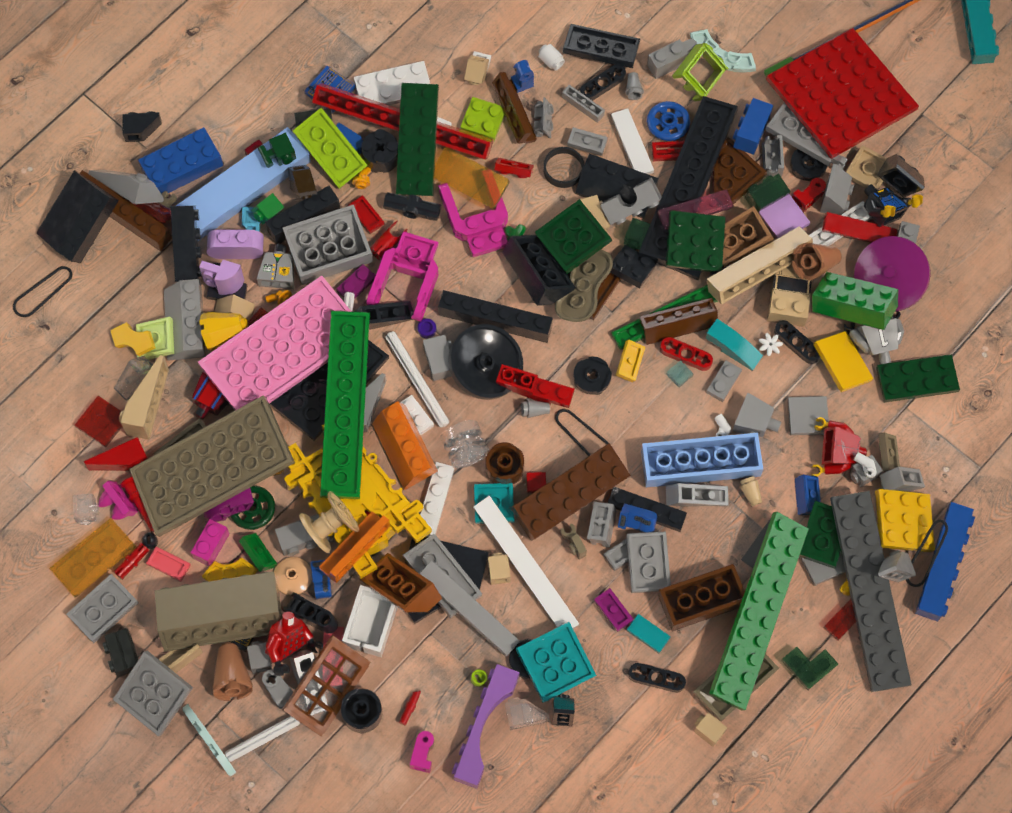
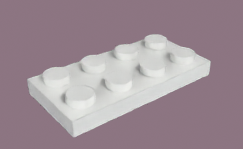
(386, 84)

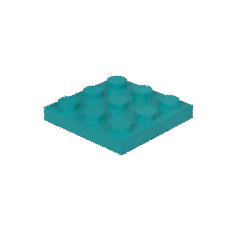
(556, 662)

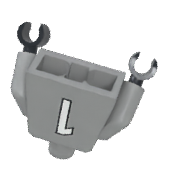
(876, 340)

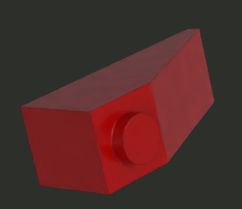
(118, 458)

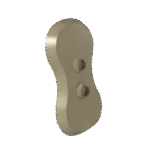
(587, 278)

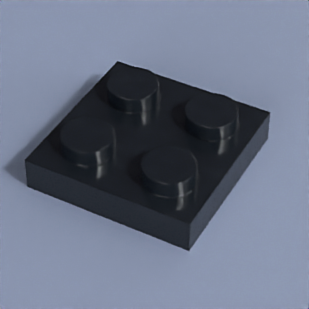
(632, 267)

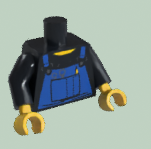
(887, 206)

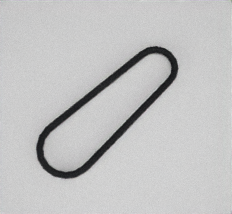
(51, 295)
(574, 439)
(935, 555)

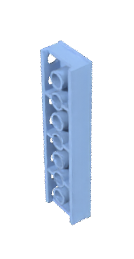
(241, 185)

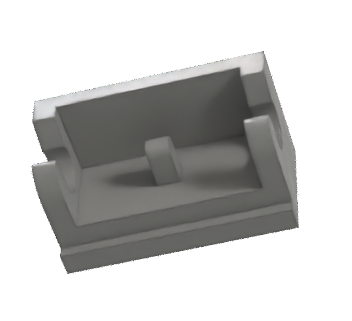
(773, 156)
(602, 524)

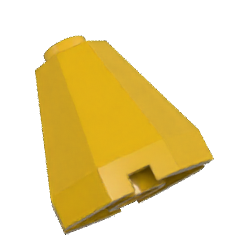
(220, 328)

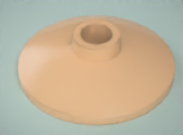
(296, 584)

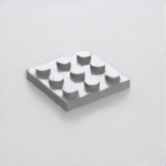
(153, 693)

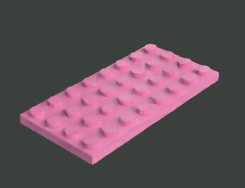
(276, 348)

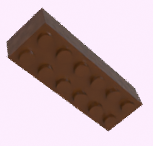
(570, 492)

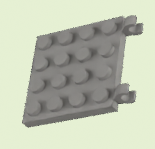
(795, 134)

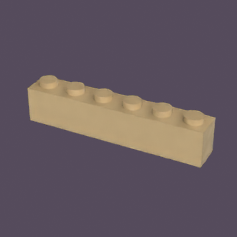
(756, 266)

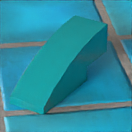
(733, 344)

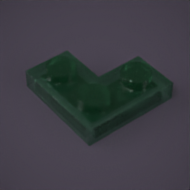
(808, 671)

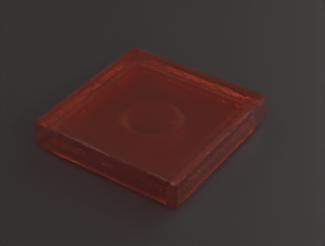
(100, 421)

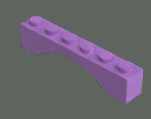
(501, 687)

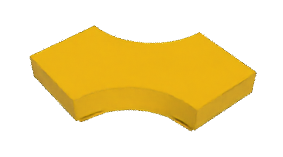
(126, 337)
(219, 571)

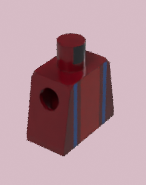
(207, 398)

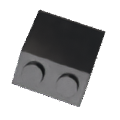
(901, 176)

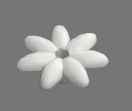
(768, 341)

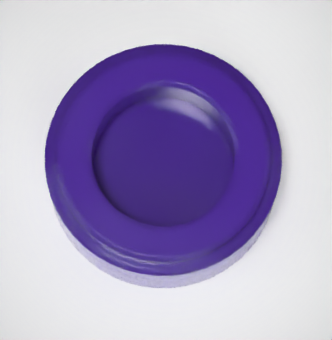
(427, 328)

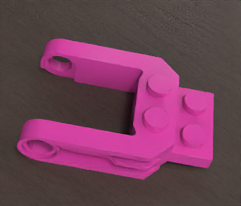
(481, 231)
(411, 257)

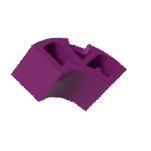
(236, 504)

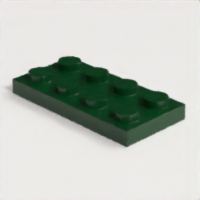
(918, 378)

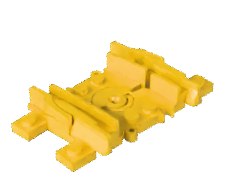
(375, 497)

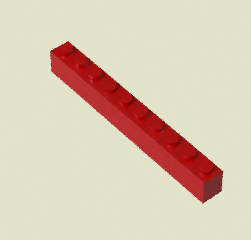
(390, 117)

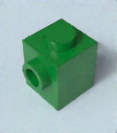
(267, 209)

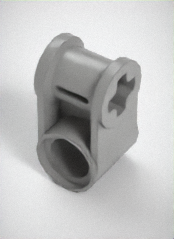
(279, 690)

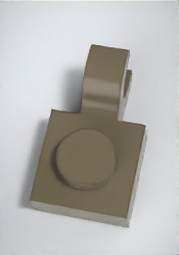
(576, 546)

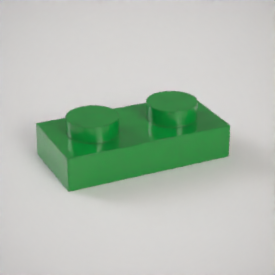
(258, 552)

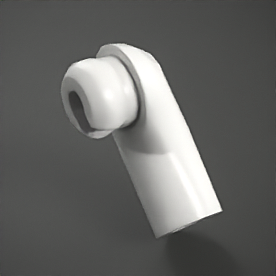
(724, 427)
(868, 465)

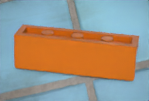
(354, 546)

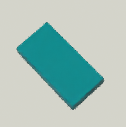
(648, 633)

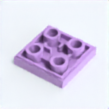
(783, 216)

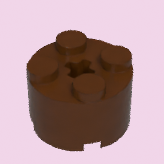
(508, 454)

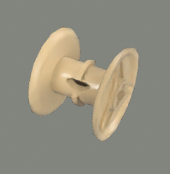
(329, 522)

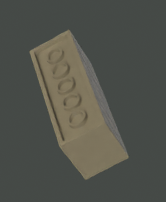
(217, 611)

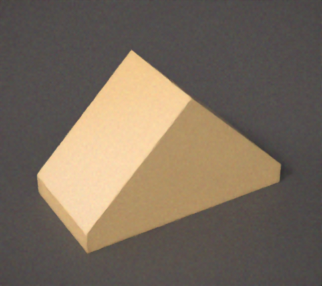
(236, 305)

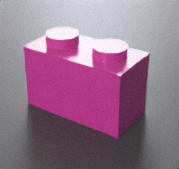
(210, 543)

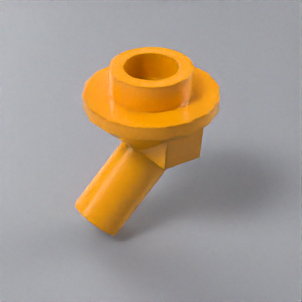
(362, 180)
(281, 296)

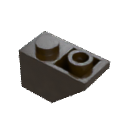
(301, 181)

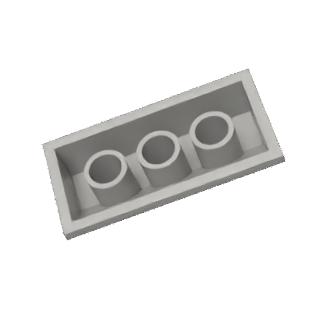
(185, 306)

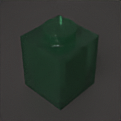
(636, 233)

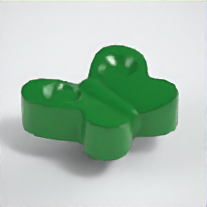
(518, 231)

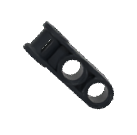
(302, 607)

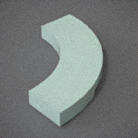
(734, 61)
(208, 740)

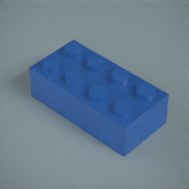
(181, 161)

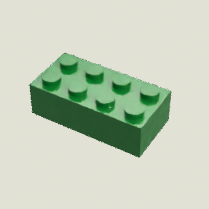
(855, 300)

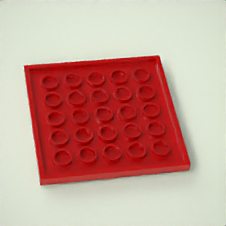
(842, 93)

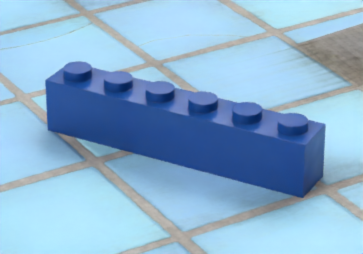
(943, 572)

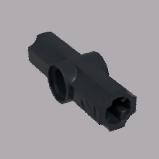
(412, 206)

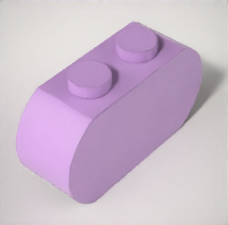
(235, 244)

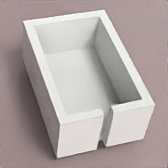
(369, 622)

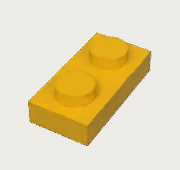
(630, 361)

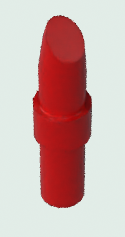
(409, 707)

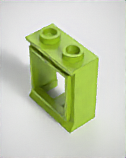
(691, 83)

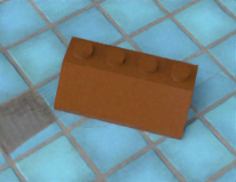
(402, 585)

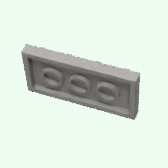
(434, 550)

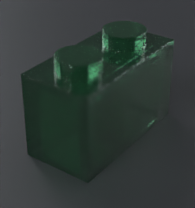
(767, 193)

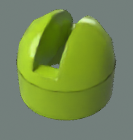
(482, 676)

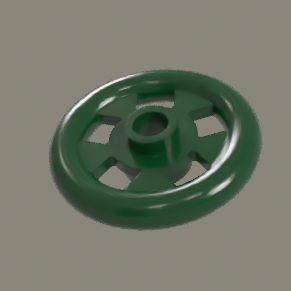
(266, 515)

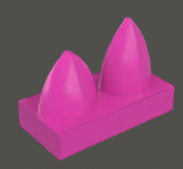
(114, 494)

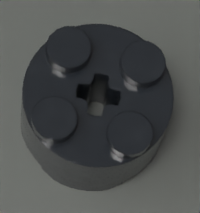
(380, 151)
(365, 700)

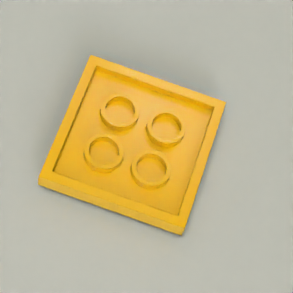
(904, 520)

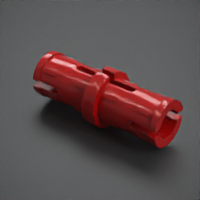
(131, 561)

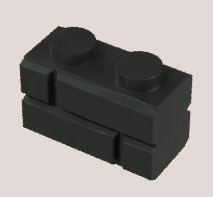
(121, 651)

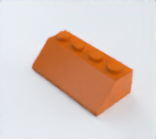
(404, 445)

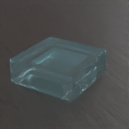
(679, 373)

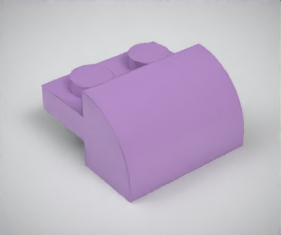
(227, 276)

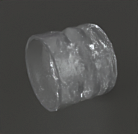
(464, 444)

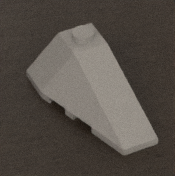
(133, 187)

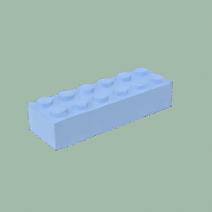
(701, 460)

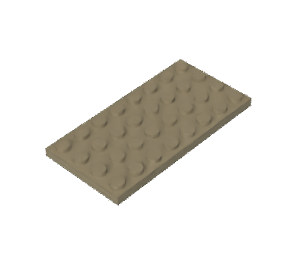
(211, 466)

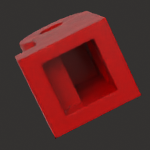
(810, 195)

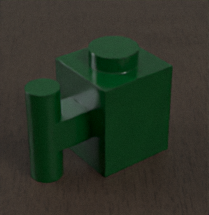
(280, 149)

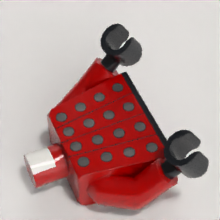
(287, 638)

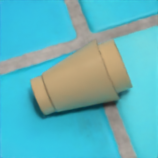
(751, 490)

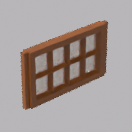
(325, 685)

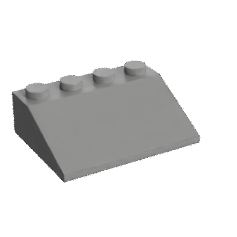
(328, 244)

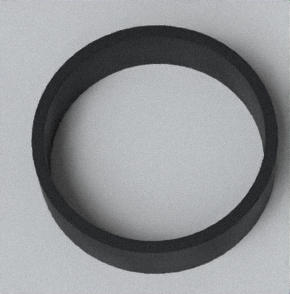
(563, 150)

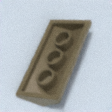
(722, 709)

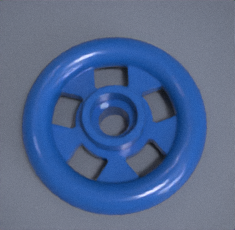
(665, 134)

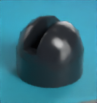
(153, 538)

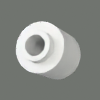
(551, 57)

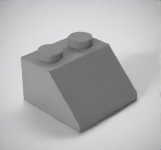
(837, 191)

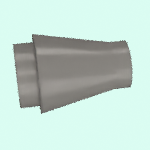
(634, 88)
(534, 408)

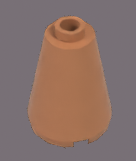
(814, 260)
(231, 675)

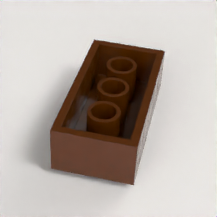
(702, 597)

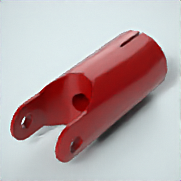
(385, 242)

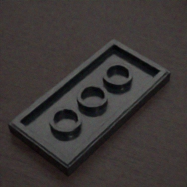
(601, 45)
(471, 560)

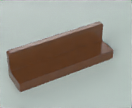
(513, 109)
(679, 321)

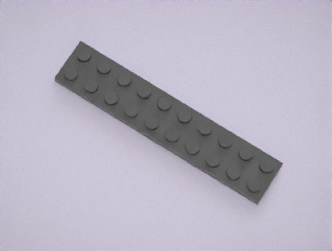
(870, 593)

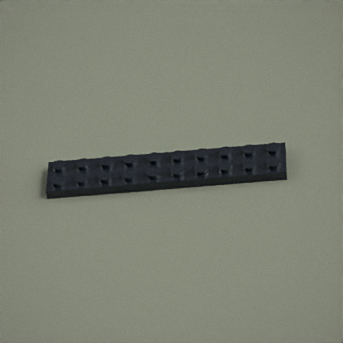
(692, 168)

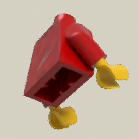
(839, 447)

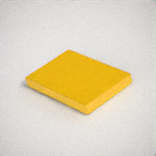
(843, 361)

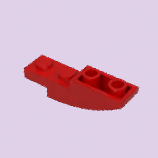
(535, 388)

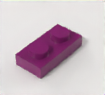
(357, 281)
(613, 610)

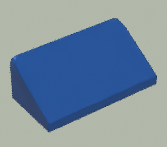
(807, 492)

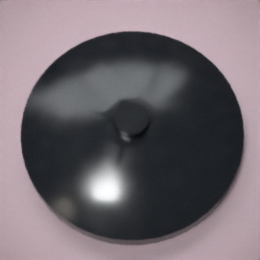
(477, 359)

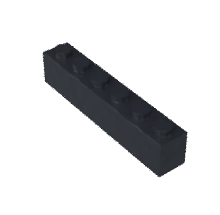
(484, 312)

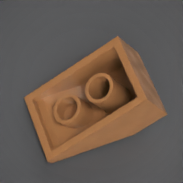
(744, 236)

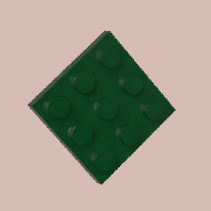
(573, 236)
(695, 241)

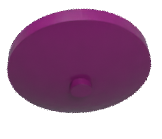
(898, 265)

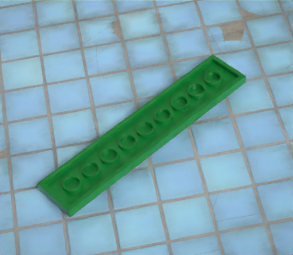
(345, 404)
(758, 611)

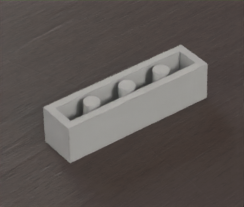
(583, 103)

